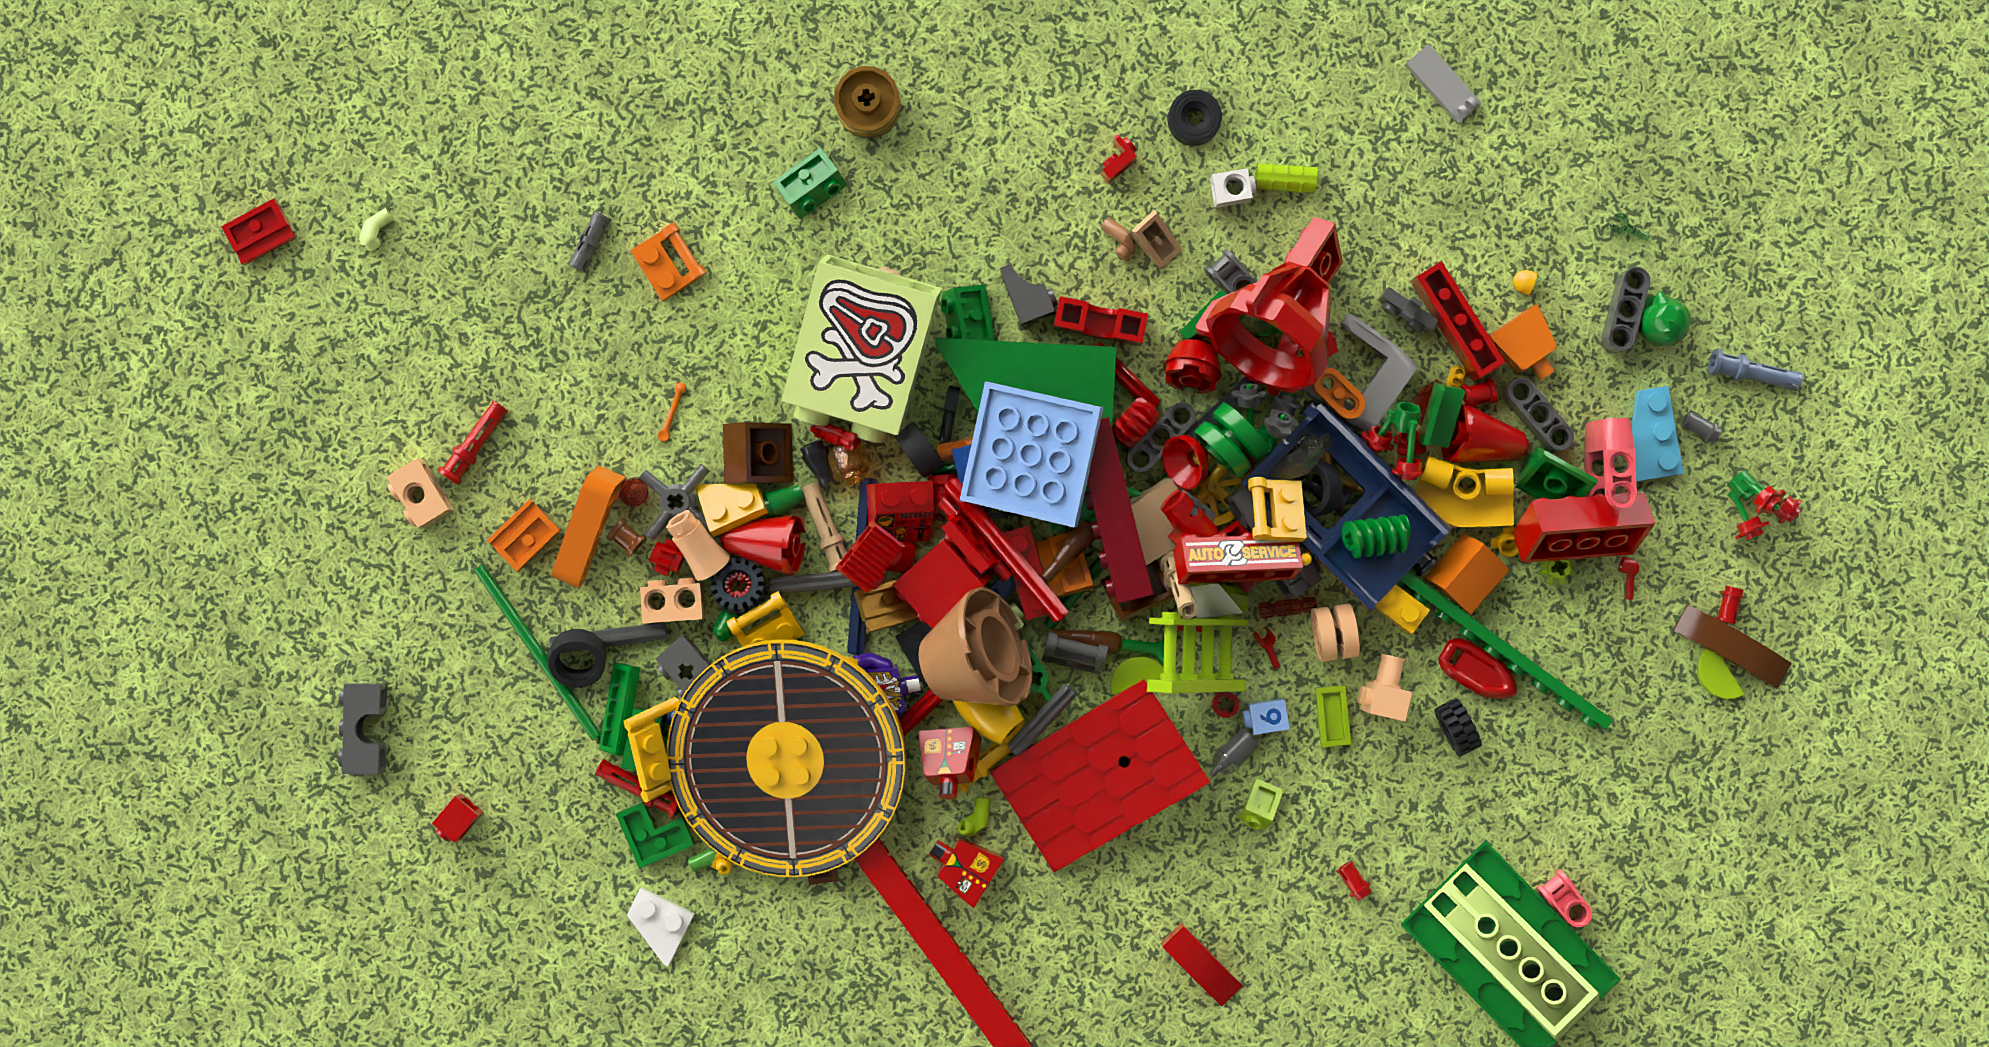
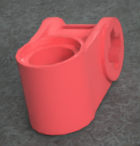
(1562, 895)

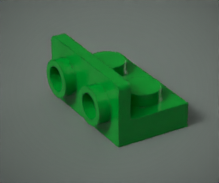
(810, 183)
(967, 313)

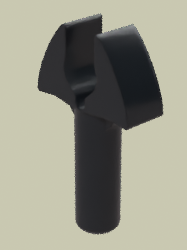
(949, 413)

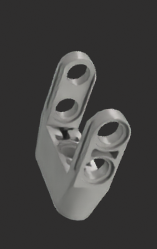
(1385, 382)

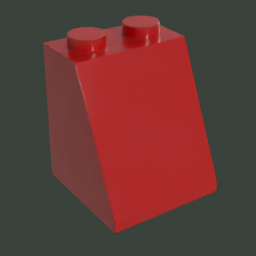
(939, 582)

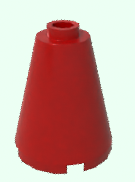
(1484, 439)
(769, 542)

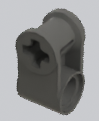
(1230, 276)

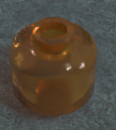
(848, 465)

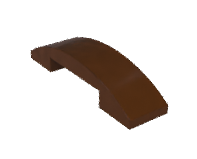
(1732, 646)

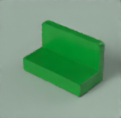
(1441, 415)

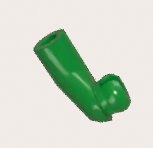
(720, 626)

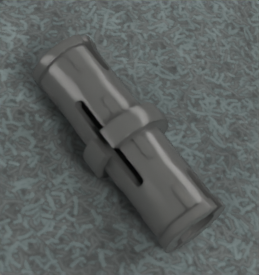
(589, 241)

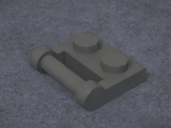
(1074, 654)

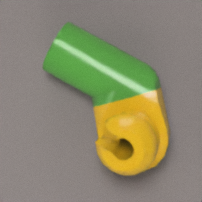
(710, 858)

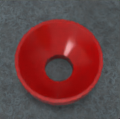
(1180, 464)

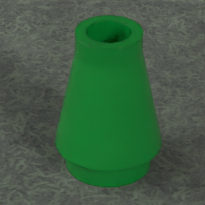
(782, 500)

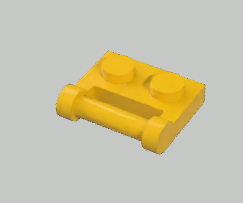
(1286, 510)
(778, 627)

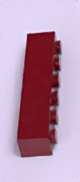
(1115, 521)

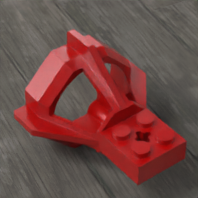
(1291, 299)

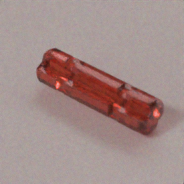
(1286, 607)

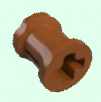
(626, 537)

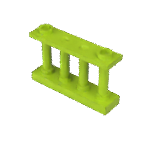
(1187, 680)

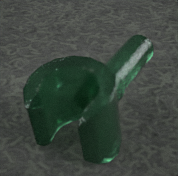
(1628, 227)

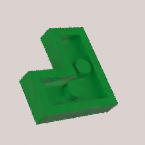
(652, 843)

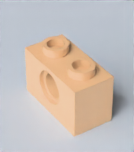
(435, 502)

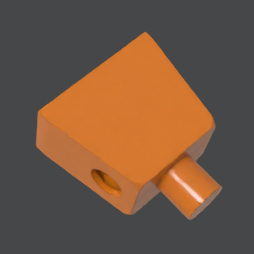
(1526, 342)

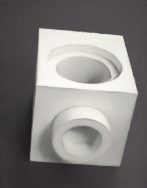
(1219, 191)

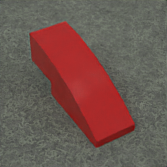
(1201, 964)

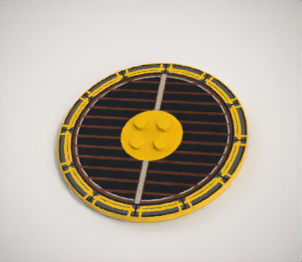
(786, 758)

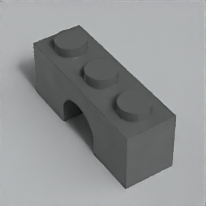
(359, 753)

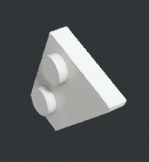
(660, 923)

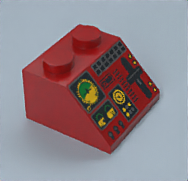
(902, 509)

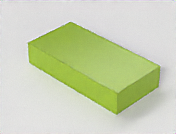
(1332, 716)

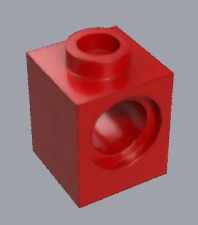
(457, 818)

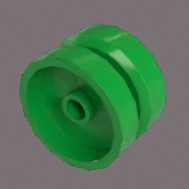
(1235, 437)

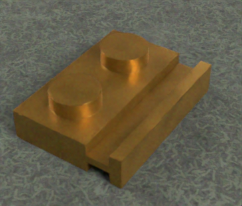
(883, 608)

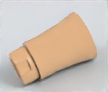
(697, 545)

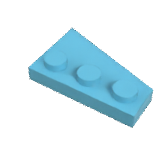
(1655, 435)

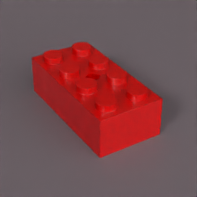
(1582, 528)

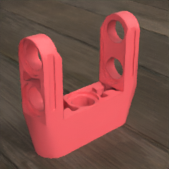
(1605, 441)

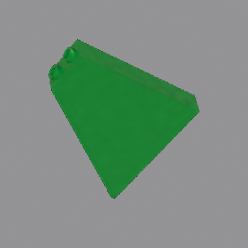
(1055, 370)

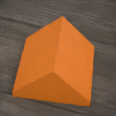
(1467, 573)

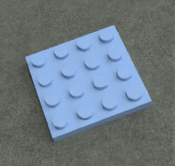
(1031, 454)

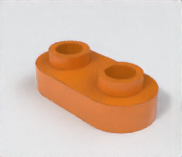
(1338, 393)

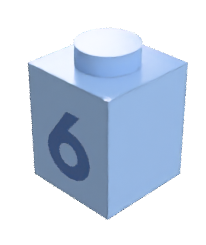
(1266, 716)

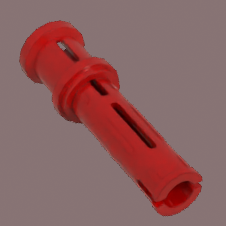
(469, 458)
(608, 770)

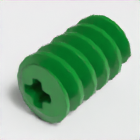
(1376, 535)

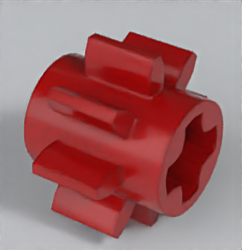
(666, 557)

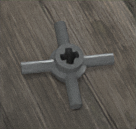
(666, 494)

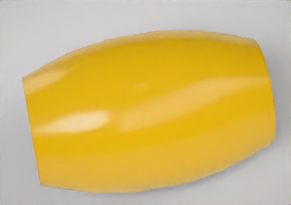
(992, 721)

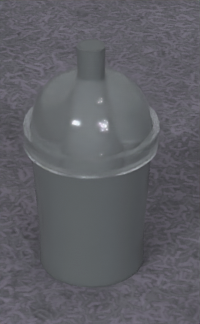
(1233, 753)

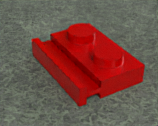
(259, 231)

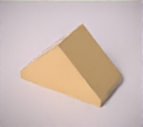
(1156, 240)

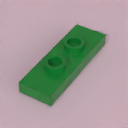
(619, 707)

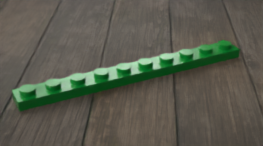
(1498, 648)

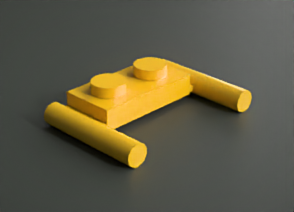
(649, 750)

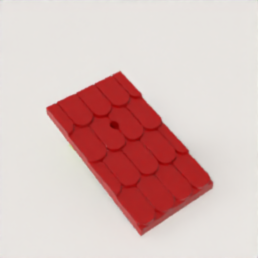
(1078, 794)

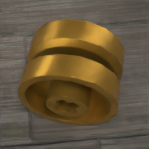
(862, 85)

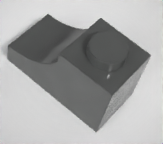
(1029, 300)

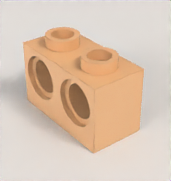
(673, 608)

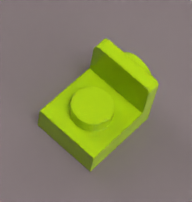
(1261, 805)

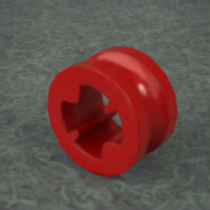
(1223, 713)

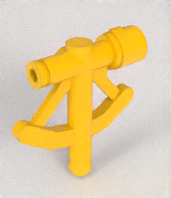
(1212, 488)

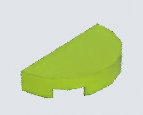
(1134, 670)
(1716, 676)

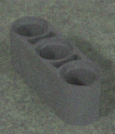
(1635, 300)
(1551, 420)
(1169, 426)

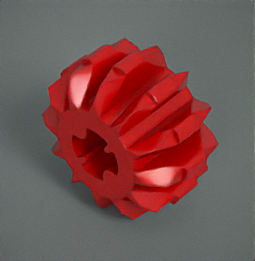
(1135, 422)

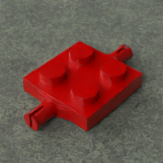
(965, 536)

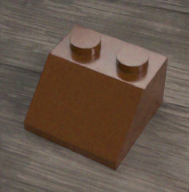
(757, 453)

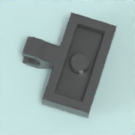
(1410, 309)

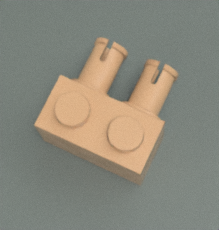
(1384, 694)

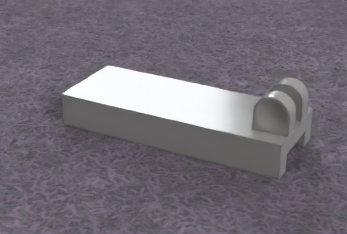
(1443, 84)

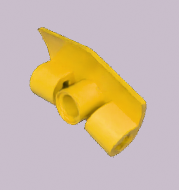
(1482, 505)

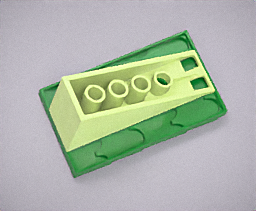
(1510, 950)

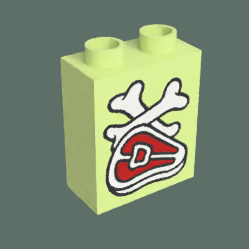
(860, 347)

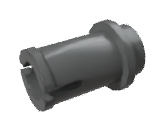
(1702, 427)

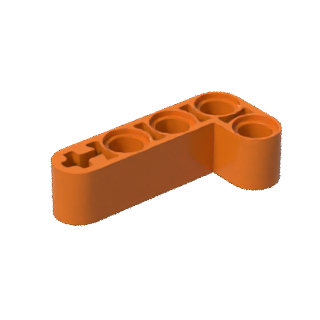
(587, 525)

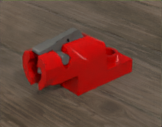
(1188, 516)

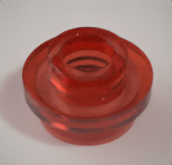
(639, 494)

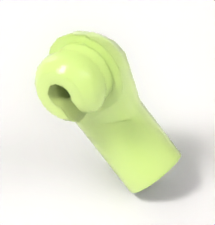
(371, 228)

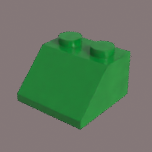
(1552, 477)

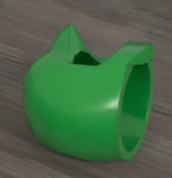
(1664, 321)

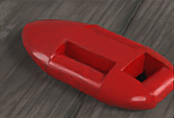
(1477, 670)

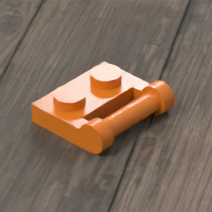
(659, 266)

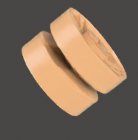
(1335, 632)

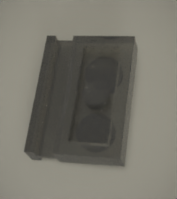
(1302, 457)

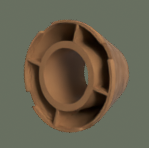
(977, 653)

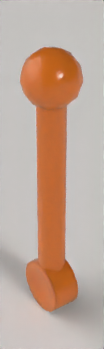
(663, 435)

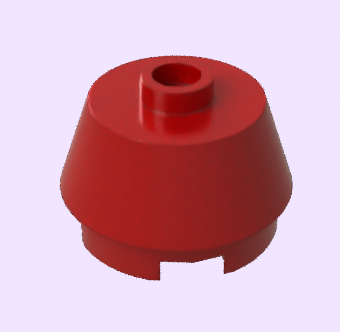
(1193, 365)

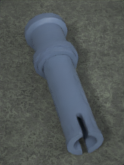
(1741, 367)

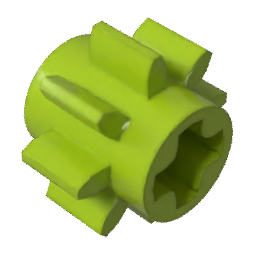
(1562, 572)

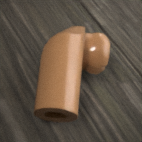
(1123, 237)

